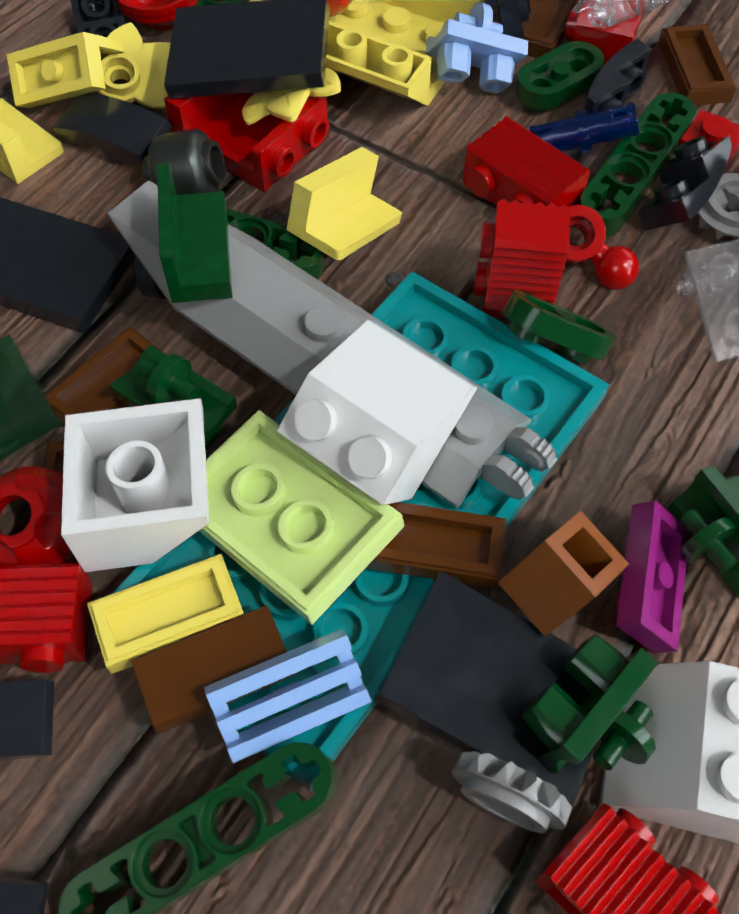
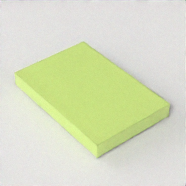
(292, 518)

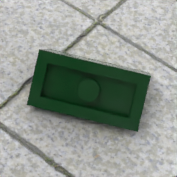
(193, 242)

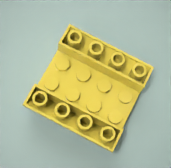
(387, 43)

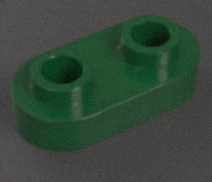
(558, 75)
(575, 334)

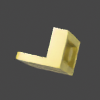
(59, 68)
(24, 144)
(336, 206)

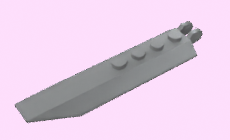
(293, 321)

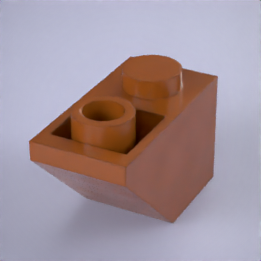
(563, 573)

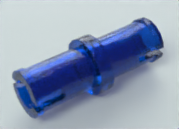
(589, 128)

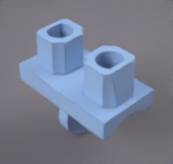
(476, 43)

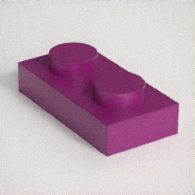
(654, 579)

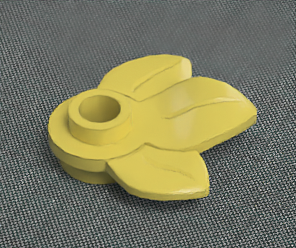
(140, 65)
(287, 103)

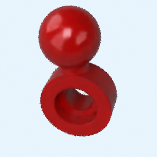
(613, 266)

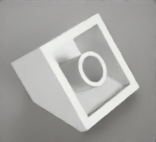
(377, 412)
(133, 483)
(695, 766)

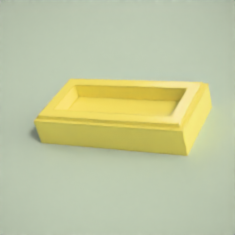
(163, 611)

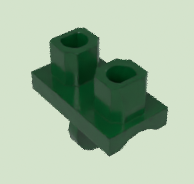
(170, 379)
(712, 517)
(574, 729)

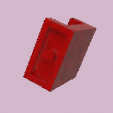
(256, 151)

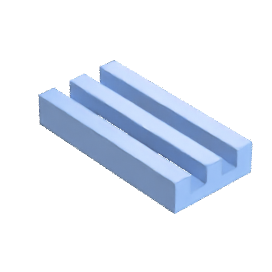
(299, 719)

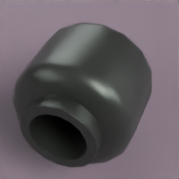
(194, 161)

